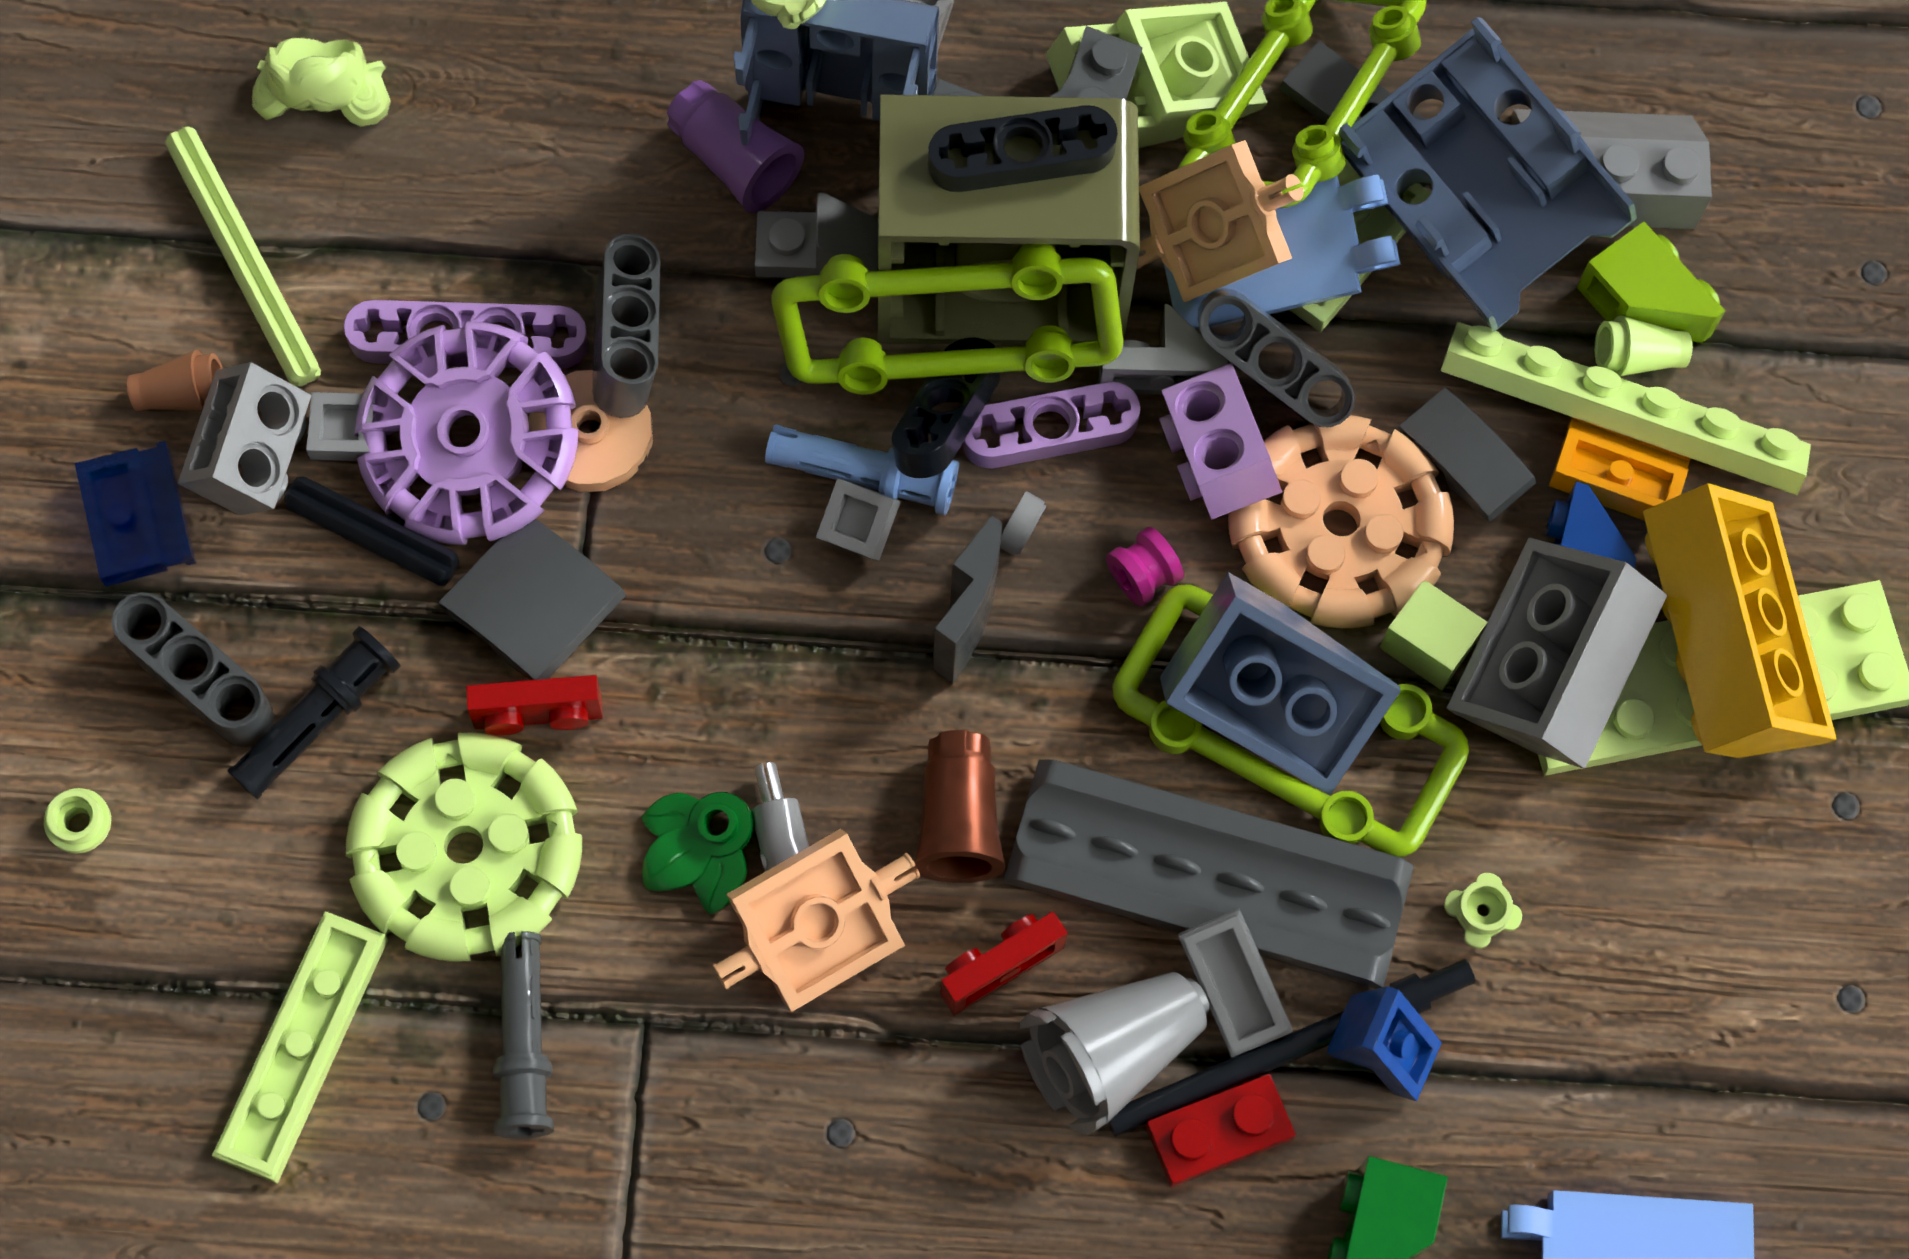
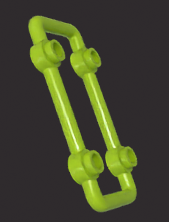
(1317, 147)
(1033, 274)
(1341, 816)

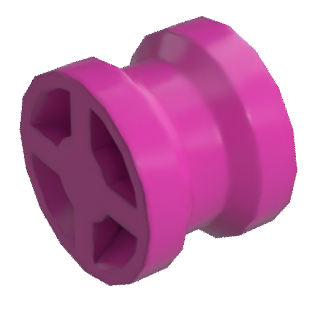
(1145, 566)

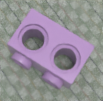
(1223, 440)

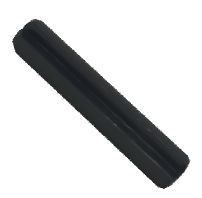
(372, 531)

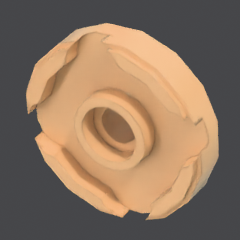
(612, 451)

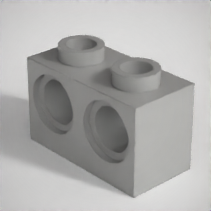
(234, 434)

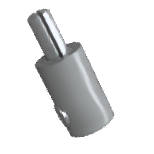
(777, 821)

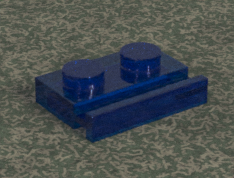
(134, 513)

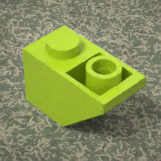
(1649, 283)

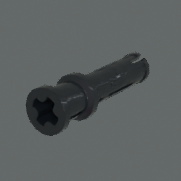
(334, 691)

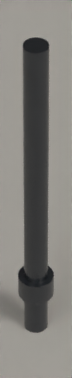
(1208, 1082)

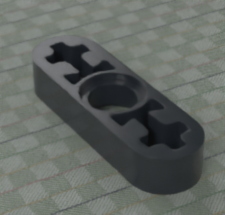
(1039, 125)
(948, 429)

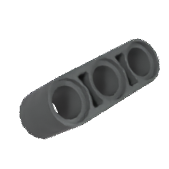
(621, 348)
(1294, 381)
(176, 646)

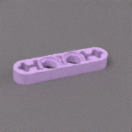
(419, 313)

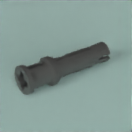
(522, 1067)

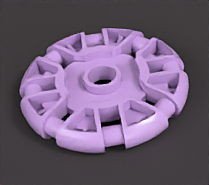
(494, 455)

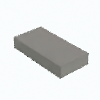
(1235, 982)

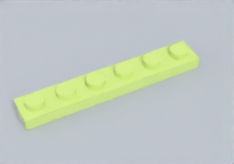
(1627, 407)

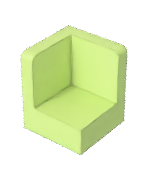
(1432, 634)

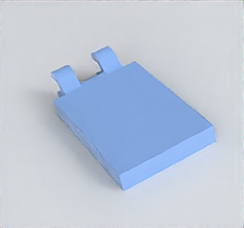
(1322, 250)
(1633, 1227)

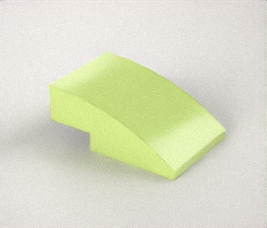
(1184, 65)

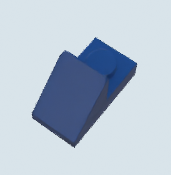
(1388, 1037)

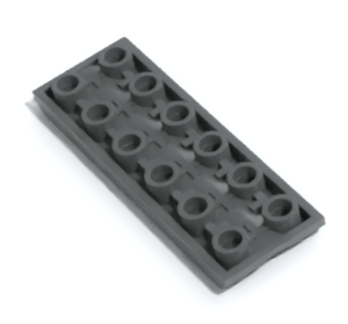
(1191, 861)

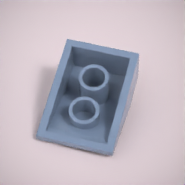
(1277, 685)

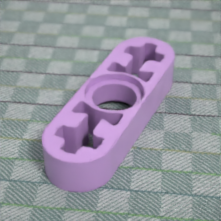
(1097, 435)

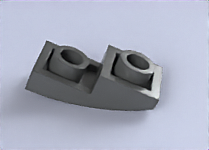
(1468, 454)

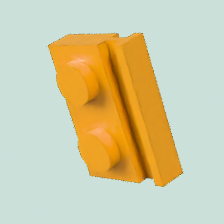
(1618, 468)

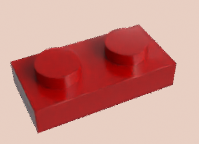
(561, 702)
(1024, 947)
(1220, 1130)

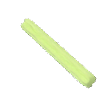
(243, 257)

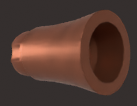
(959, 811)

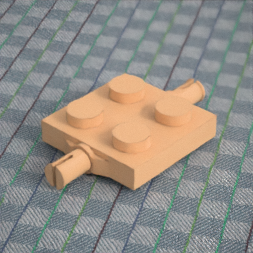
(1215, 221)
(815, 920)

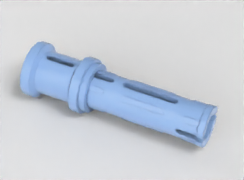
(859, 466)

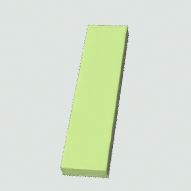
(300, 1047)

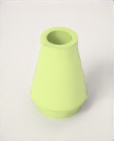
(1640, 347)

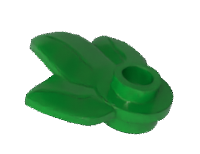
(690, 852)

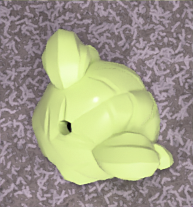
(321, 78)

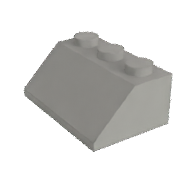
(1654, 160)
(1558, 650)

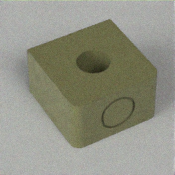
(941, 228)

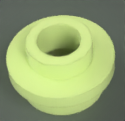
(68, 805)

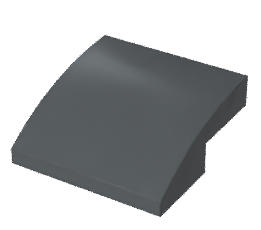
(533, 599)
(970, 602)

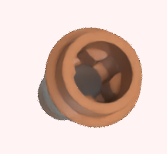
(174, 384)

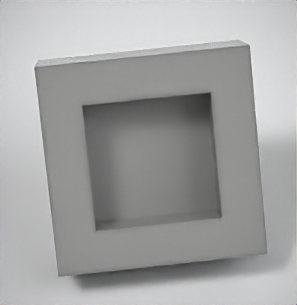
(333, 427)
(858, 519)

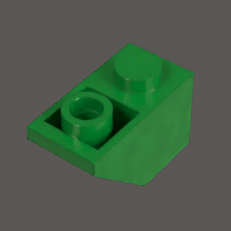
(1390, 1211)

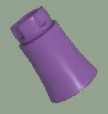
(710, 130)

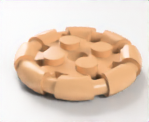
(1374, 504)

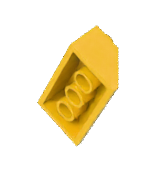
(1737, 623)

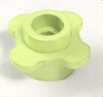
(1492, 894)

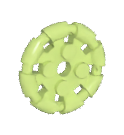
(454, 809)

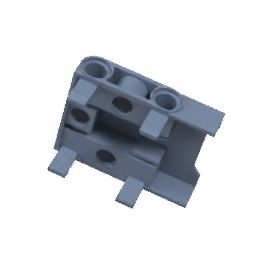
(841, 51)
(1501, 193)

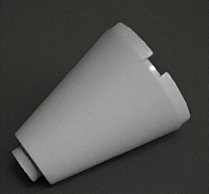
(1111, 1044)

